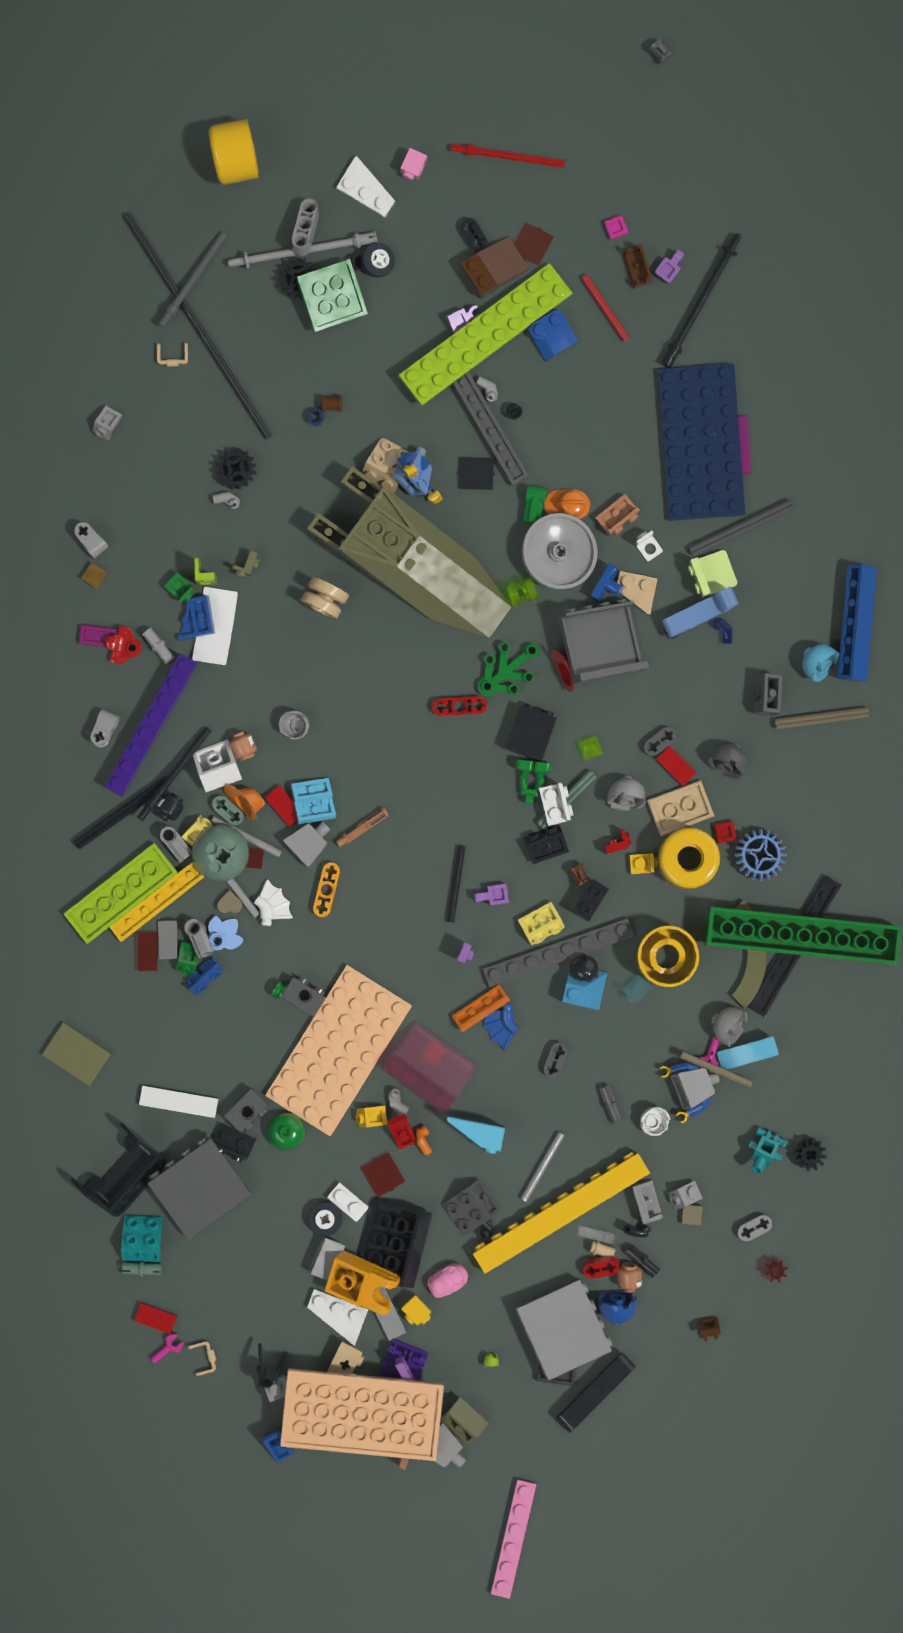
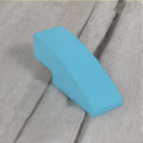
(747, 1053)

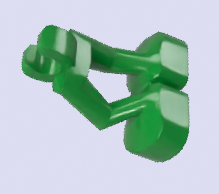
(526, 767)

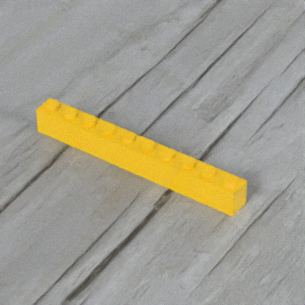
(561, 1212)

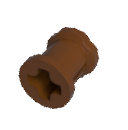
(332, 403)
(579, 875)

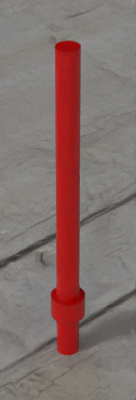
(471, 150)

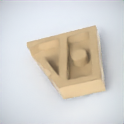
(638, 589)

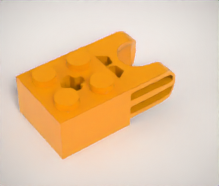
(360, 1282)

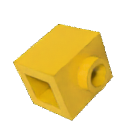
(416, 1311)

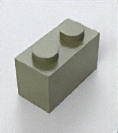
(464, 1421)

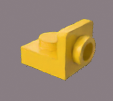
(643, 863)
(371, 1116)

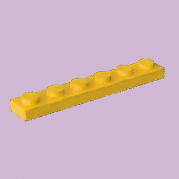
(156, 902)

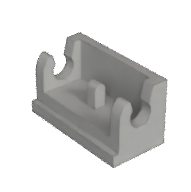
(647, 1202)
(324, 1257)

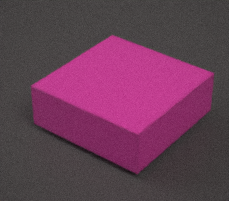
(616, 227)

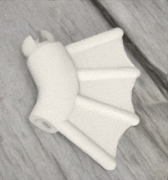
(272, 904)

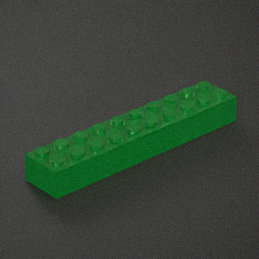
(802, 935)

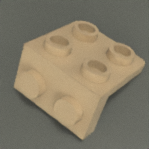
(382, 464)

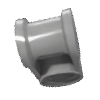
(92, 541)
(105, 725)

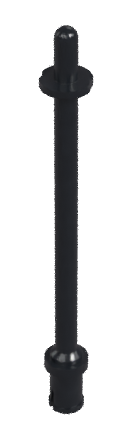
(675, 348)

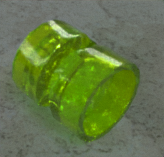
(528, 589)

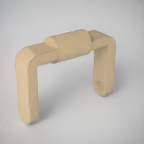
(172, 362)
(211, 1356)

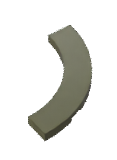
(753, 974)

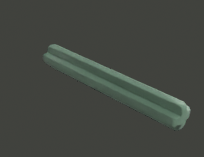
(573, 792)

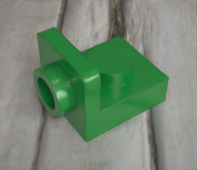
(186, 959)

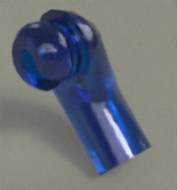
(725, 628)

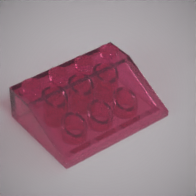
(430, 1067)

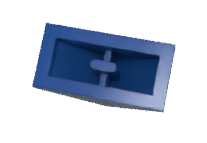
(273, 1443)

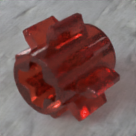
(775, 1265)

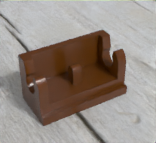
(637, 266)

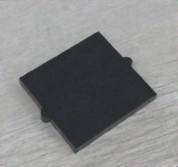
(476, 473)

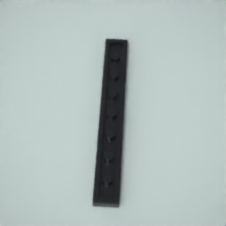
(786, 962)

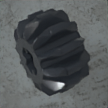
(810, 1161)

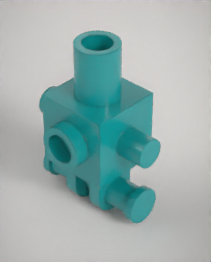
(765, 1150)

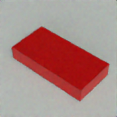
(676, 765)
(283, 805)
(155, 1318)

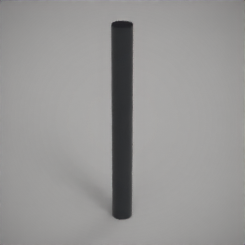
(456, 884)

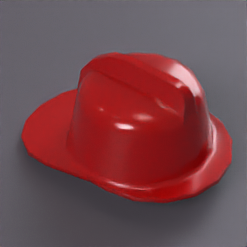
(563, 668)

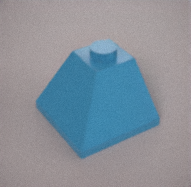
(583, 992)

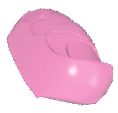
(447, 1280)

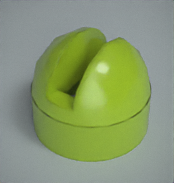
(491, 1360)

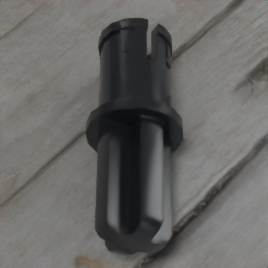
(642, 1260)

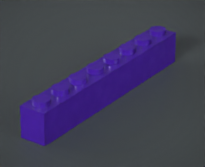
(151, 725)

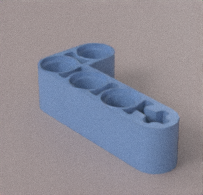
(701, 612)

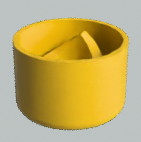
(233, 152)
(668, 858)
(687, 959)

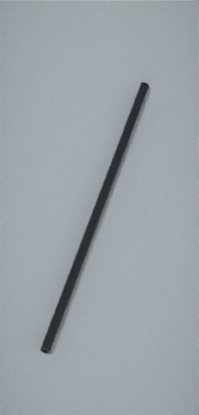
(197, 325)

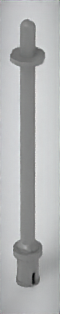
(356, 240)

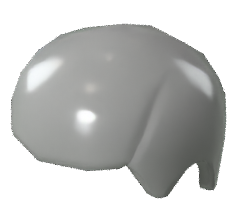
(294, 724)

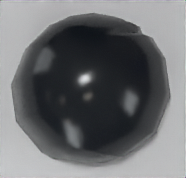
(584, 968)

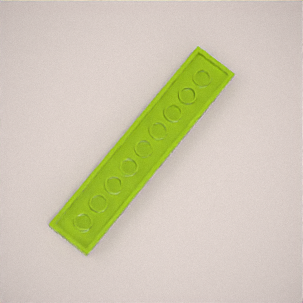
(485, 334)

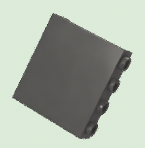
(601, 641)
(198, 1187)

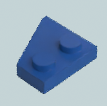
(198, 619)

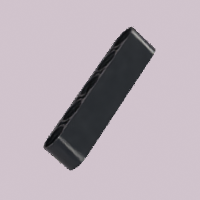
(595, 1392)

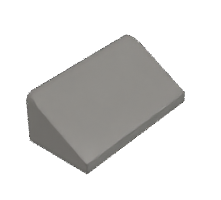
(168, 939)

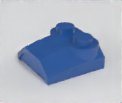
(552, 334)

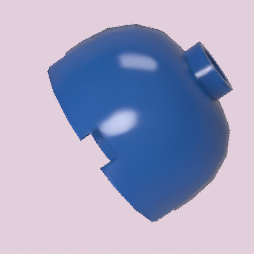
(617, 1306)

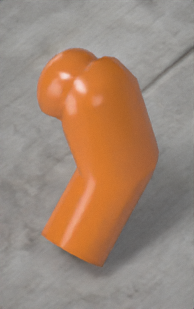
(421, 1141)

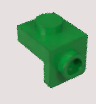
(179, 587)

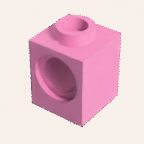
(413, 164)

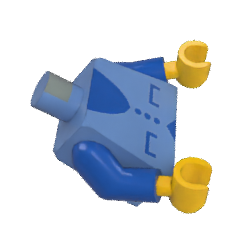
(414, 475)

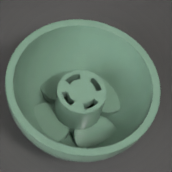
(219, 842)

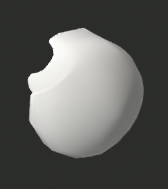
(654, 1121)

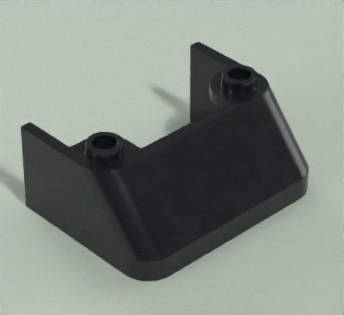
(126, 1178)

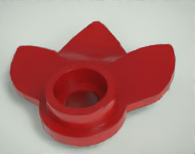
(120, 643)

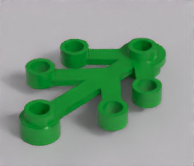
(505, 671)

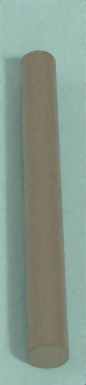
(716, 1069)

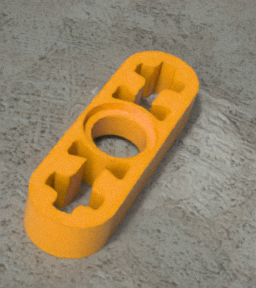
(334, 877)

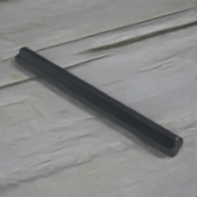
(118, 815)

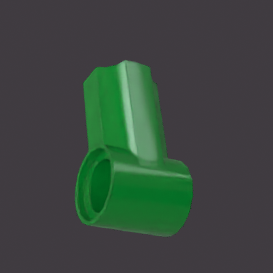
(535, 500)

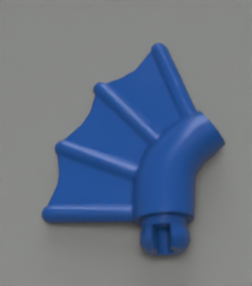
(501, 1025)

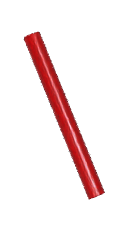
(605, 308)

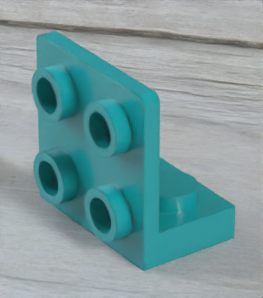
(141, 1238)

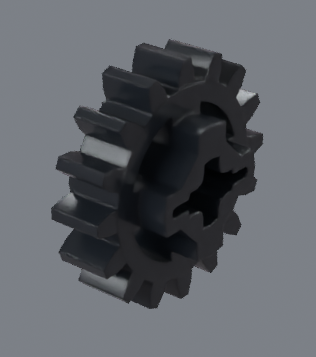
(293, 285)
(243, 458)

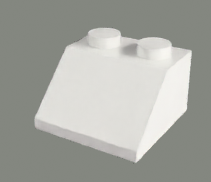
(216, 766)

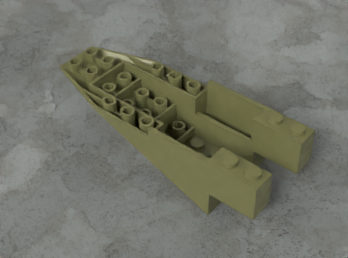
(415, 560)

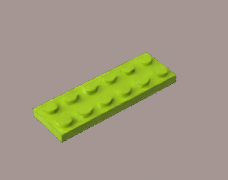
(120, 893)

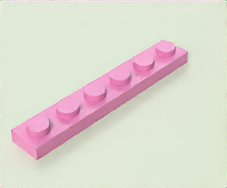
(513, 1538)

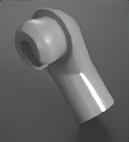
(490, 389)
(227, 497)
(395, 1101)

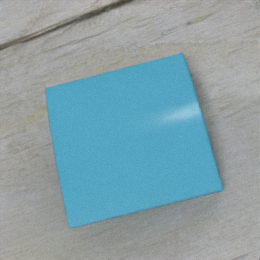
(313, 801)

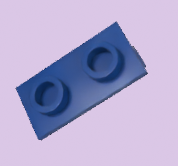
(211, 971)

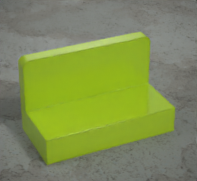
(204, 578)

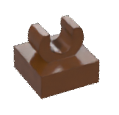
(709, 1327)

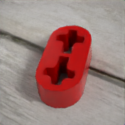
(601, 1267)

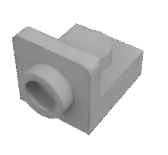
(106, 423)

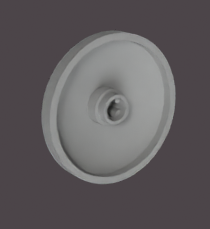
(559, 551)

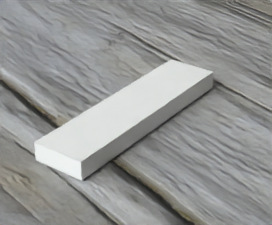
(178, 1101)

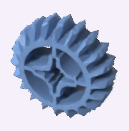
(765, 839)

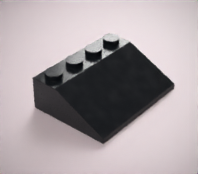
(395, 1239)

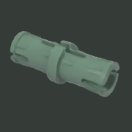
(142, 1268)

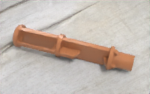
(363, 826)

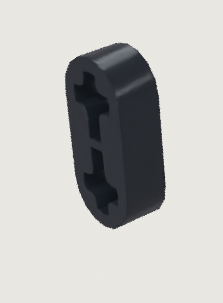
(477, 232)

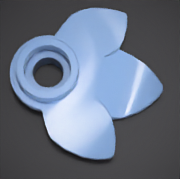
(226, 932)

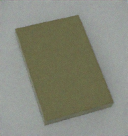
(76, 1054)

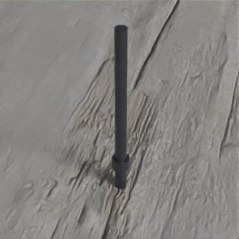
(151, 803)

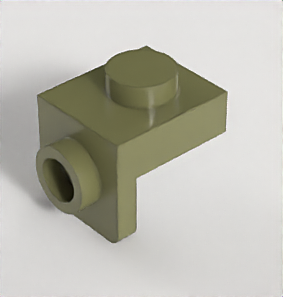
(251, 564)

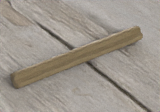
(821, 718)

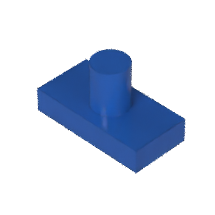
(607, 583)

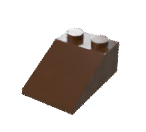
(494, 267)

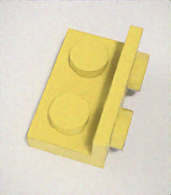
(541, 923)

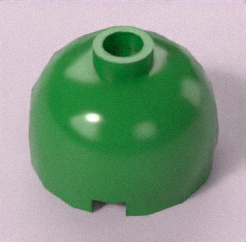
(286, 1131)

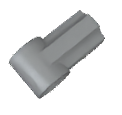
(176, 845)
(199, 939)

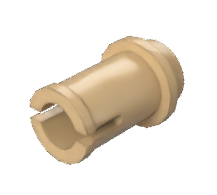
(601, 1249)

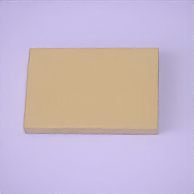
(680, 808)

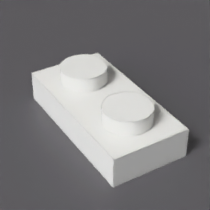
(348, 1202)

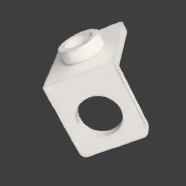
(644, 539)

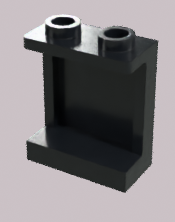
(531, 732)

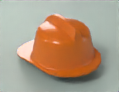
(567, 502)
(246, 800)

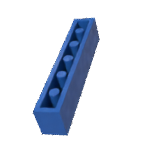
(857, 623)

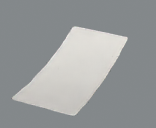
(215, 647)

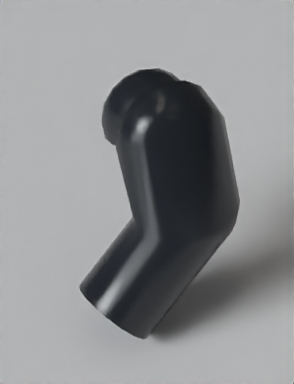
(486, 1230)
(636, 1232)

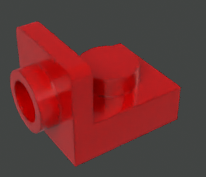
(615, 845)

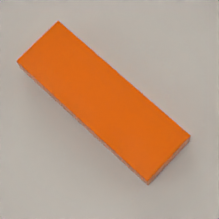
(480, 1008)

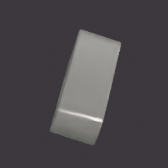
(305, 235)

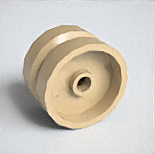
(323, 600)

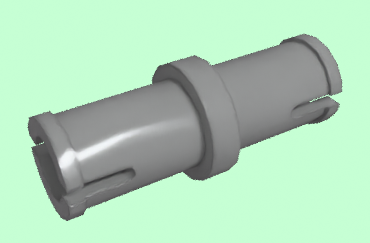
(158, 646)

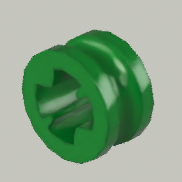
(279, 990)

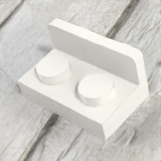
(555, 804)

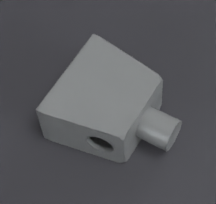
(308, 842)
(448, 1448)

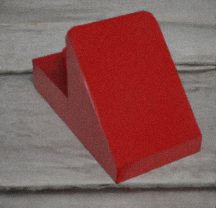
(402, 1131)

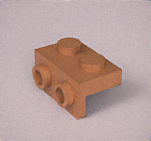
(617, 515)

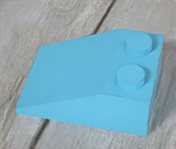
(483, 1134)

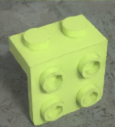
(712, 573)

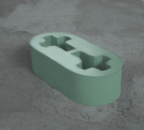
(230, 806)

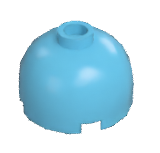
(818, 661)

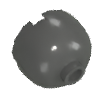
(729, 759)

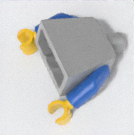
(692, 1086)

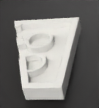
(364, 188)
(338, 1314)

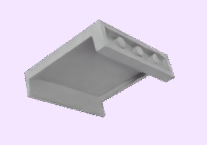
(564, 1329)

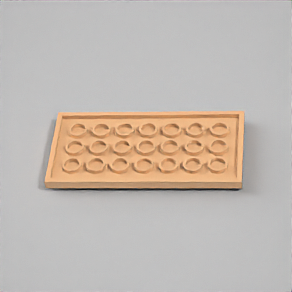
(338, 1050)
(362, 1414)

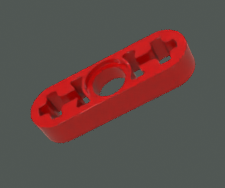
(474, 711)

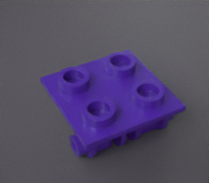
(413, 1356)

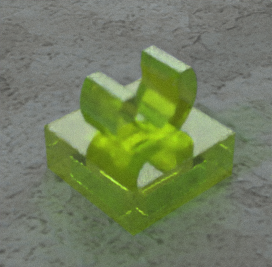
(590, 748)

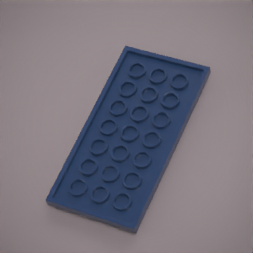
(701, 442)

